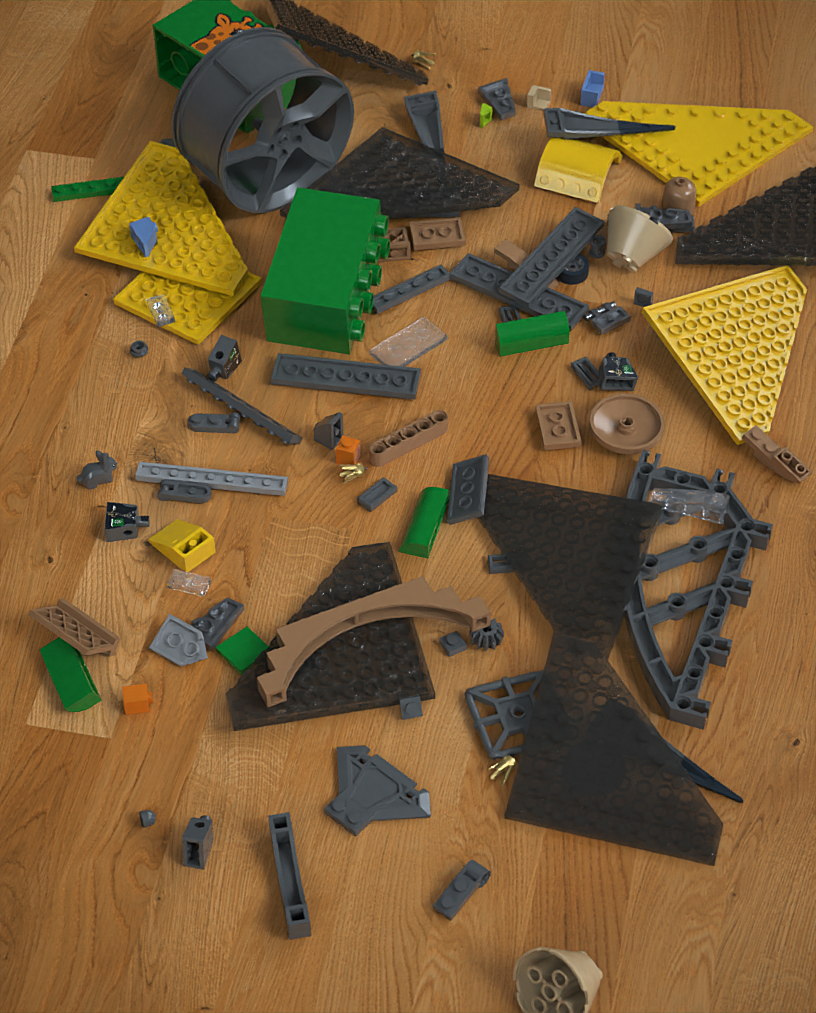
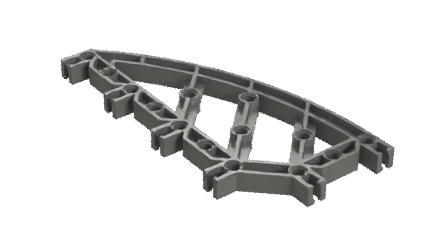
(680, 694)

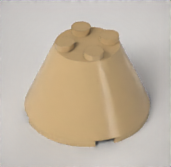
(634, 237)
(556, 981)

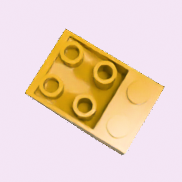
(184, 544)

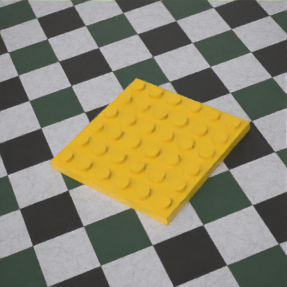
(194, 308)

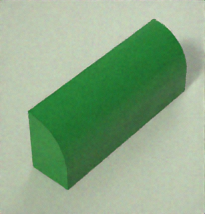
(532, 333)
(425, 522)
(70, 676)

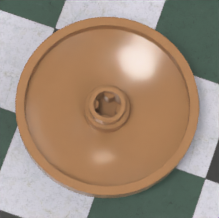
(627, 423)

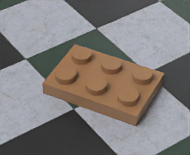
(437, 233)
(558, 425)

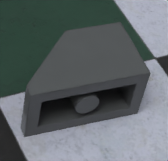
(329, 430)

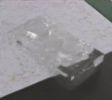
(160, 310)
(189, 582)

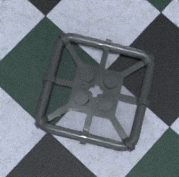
(505, 711)

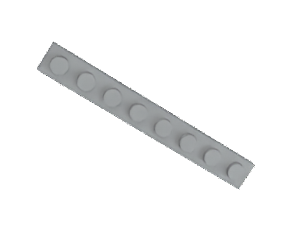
(213, 478)

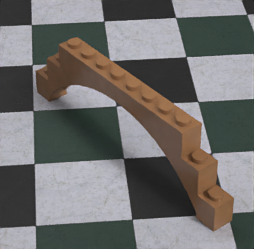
(407, 599)

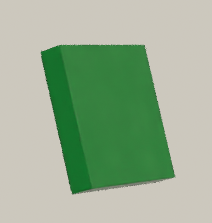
(241, 649)

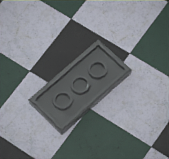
(468, 489)

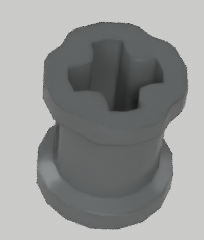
(597, 246)

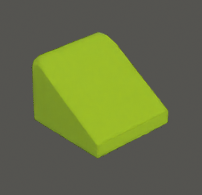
(485, 115)

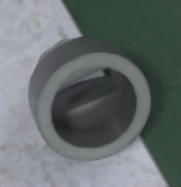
(147, 818)

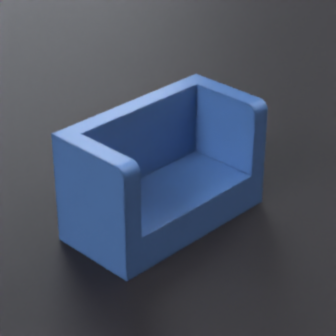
(592, 88)

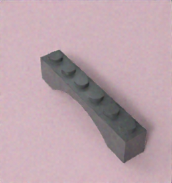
(289, 876)

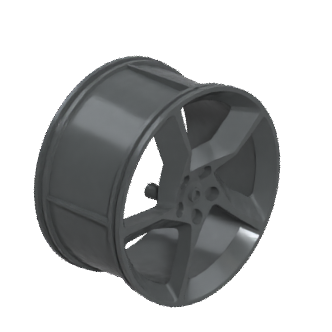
(291, 144)

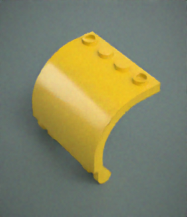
(575, 167)

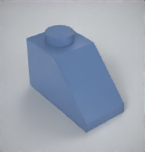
(144, 234)

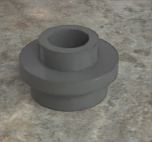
(138, 349)

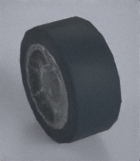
(576, 271)

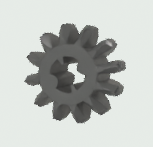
(488, 636)

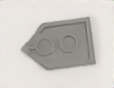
(179, 642)

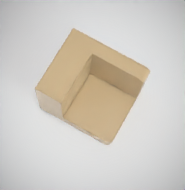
(538, 98)

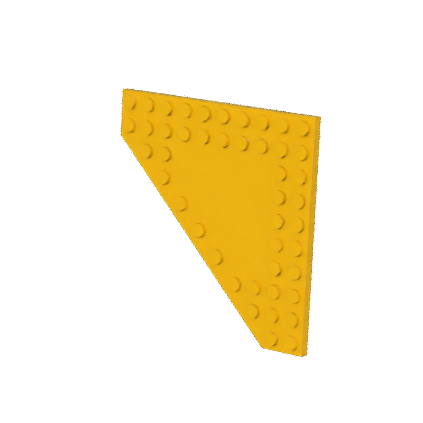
(708, 143)
(189, 236)
(735, 343)

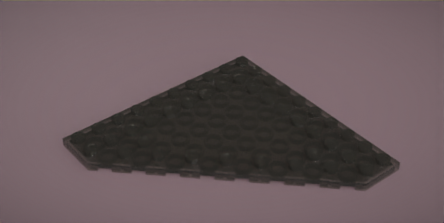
(316, 30)
(412, 179)
(764, 231)
(572, 551)
(351, 671)
(603, 767)

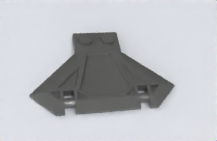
(373, 791)

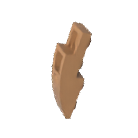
(778, 460)

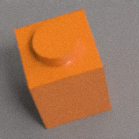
(347, 451)
(137, 699)

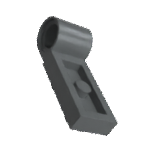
(461, 889)

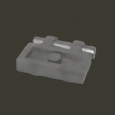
(607, 317)

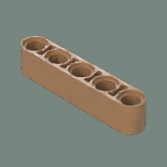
(408, 438)

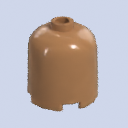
(679, 194)

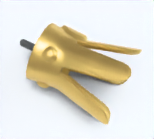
(418, 57)
(352, 472)
(506, 764)

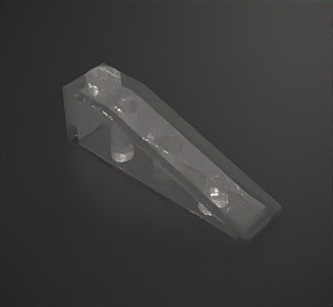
(696, 503)

